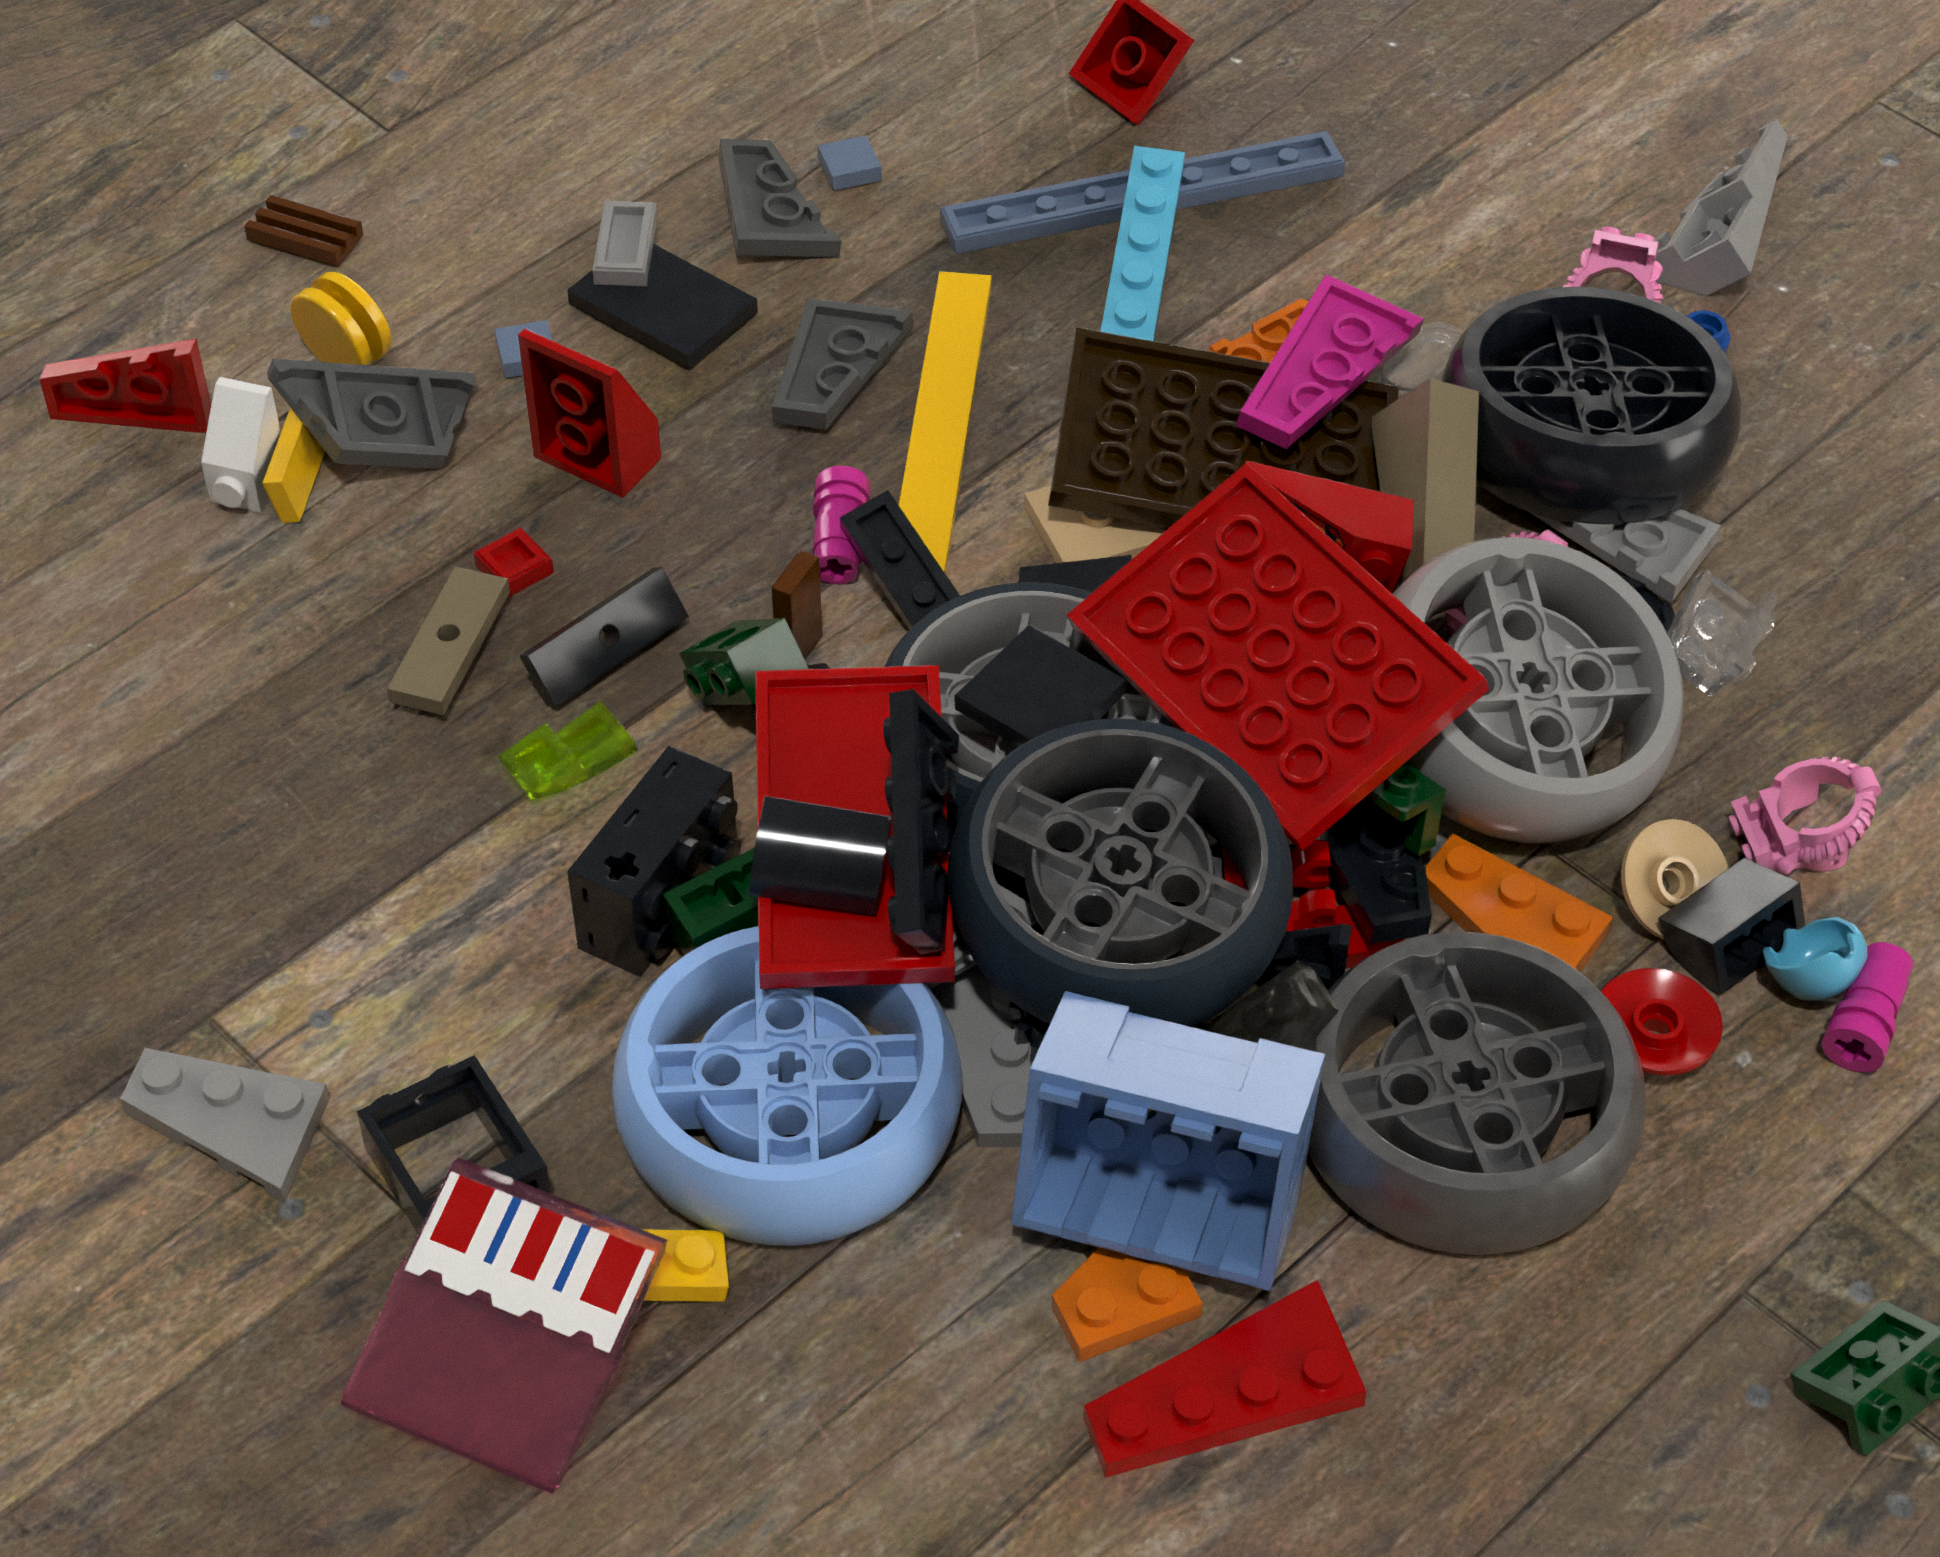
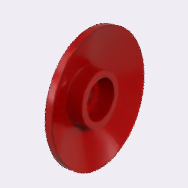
(1676, 1009)

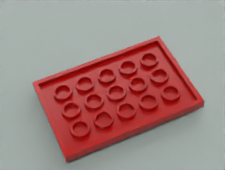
(1278, 652)

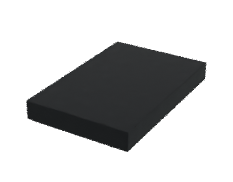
(677, 313)

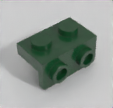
(1406, 808)

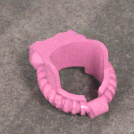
(1621, 254)
(1795, 787)

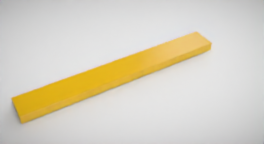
(945, 409)

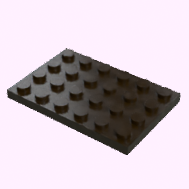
(1157, 429)

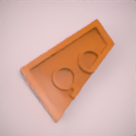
(1505, 901)

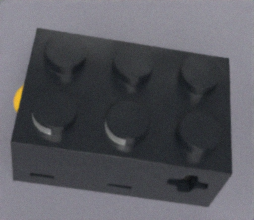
(659, 837)

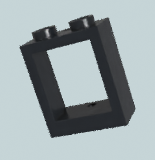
(444, 1098)

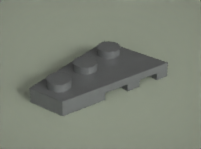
(767, 207)

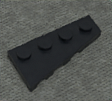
(915, 796)

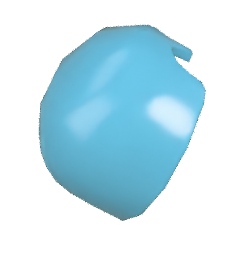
(1818, 959)

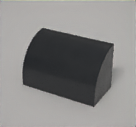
(819, 855)
(1730, 921)

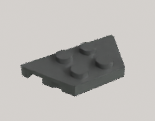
(376, 410)

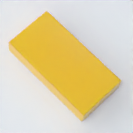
(292, 469)

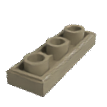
(448, 640)

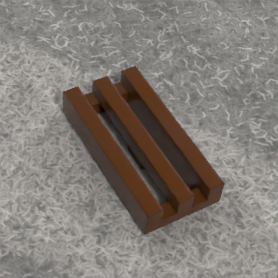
(308, 225)

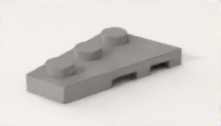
(237, 1114)

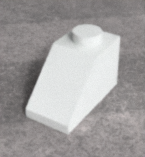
(239, 444)

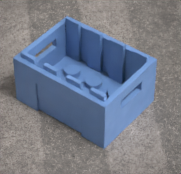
(1168, 1177)

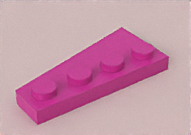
(1325, 358)

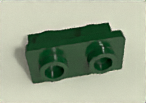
(1875, 1374)

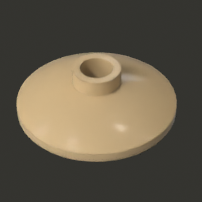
(1672, 850)

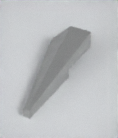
(1724, 221)

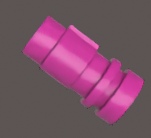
(835, 494)
(1866, 1017)

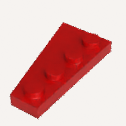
(1239, 1384)

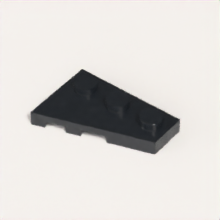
(1378, 879)

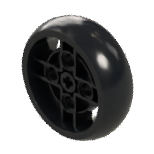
(1596, 404)

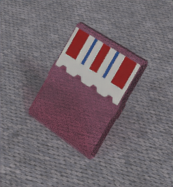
(504, 1324)

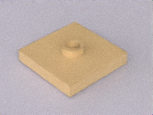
(1084, 535)

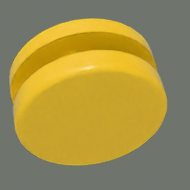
(340, 321)

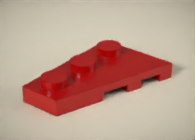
(133, 388)

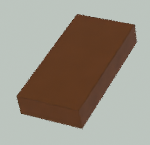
(798, 600)

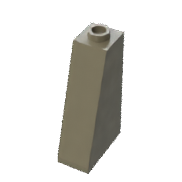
(1430, 455)

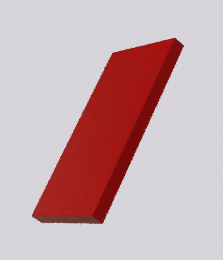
(827, 748)

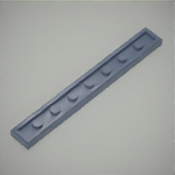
(1101, 198)

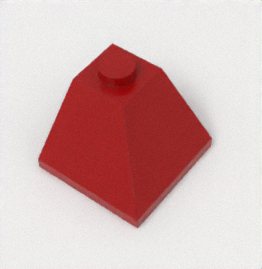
(1132, 57)

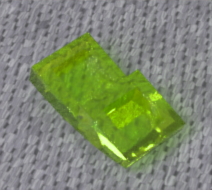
(560, 760)

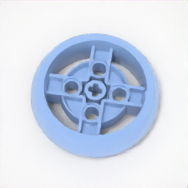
(779, 1086)

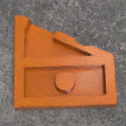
(1121, 1301)

